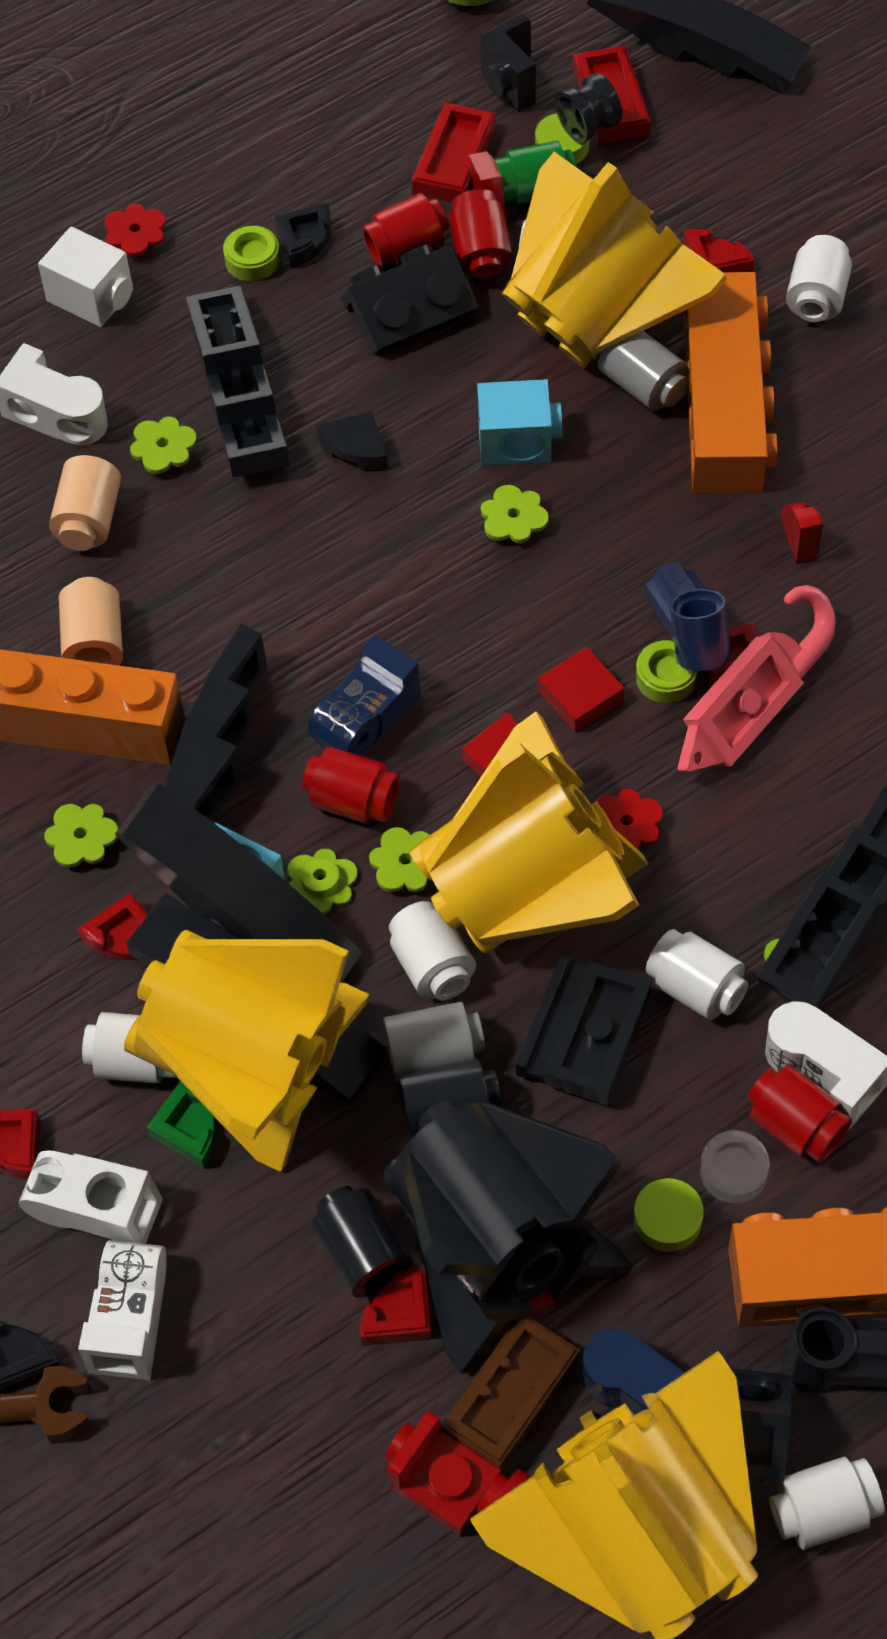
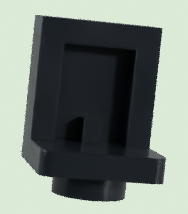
(508, 62)

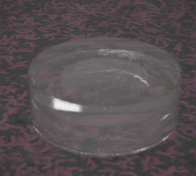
(734, 1166)

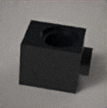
(765, 1421)

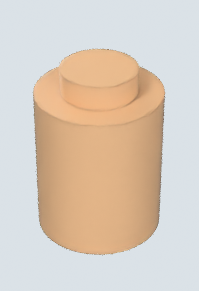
(85, 502)
(90, 621)

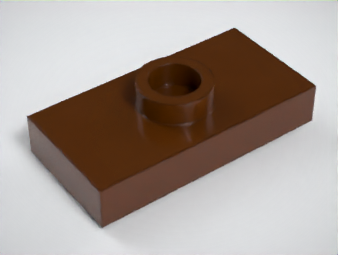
(511, 1391)

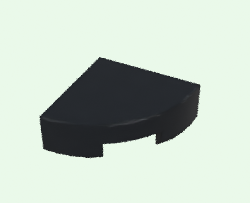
(304, 232)
(354, 440)
(22, 1356)

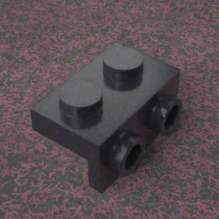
(410, 297)

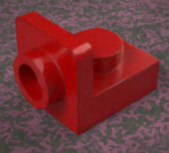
(438, 1473)

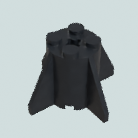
(501, 1216)

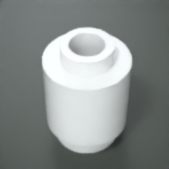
(819, 279)
(431, 952)
(697, 974)
(105, 1051)
(827, 1502)

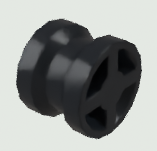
(588, 107)

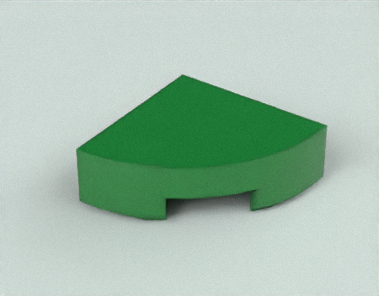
(185, 1126)

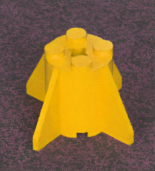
(597, 265)
(528, 849)
(246, 1029)
(643, 1508)

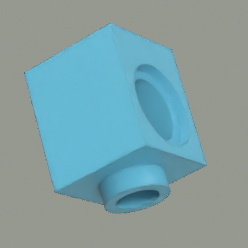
(517, 422)

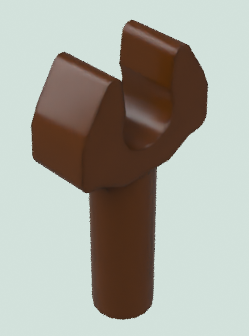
(39, 1404)

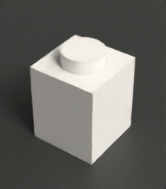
(86, 276)

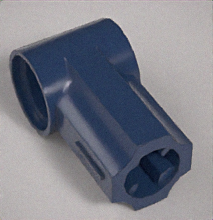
(691, 616)

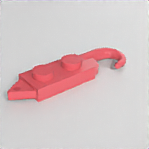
(755, 688)

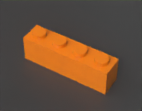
(727, 389)
(89, 707)
(809, 1264)

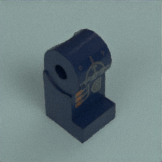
(367, 700)
(623, 1368)

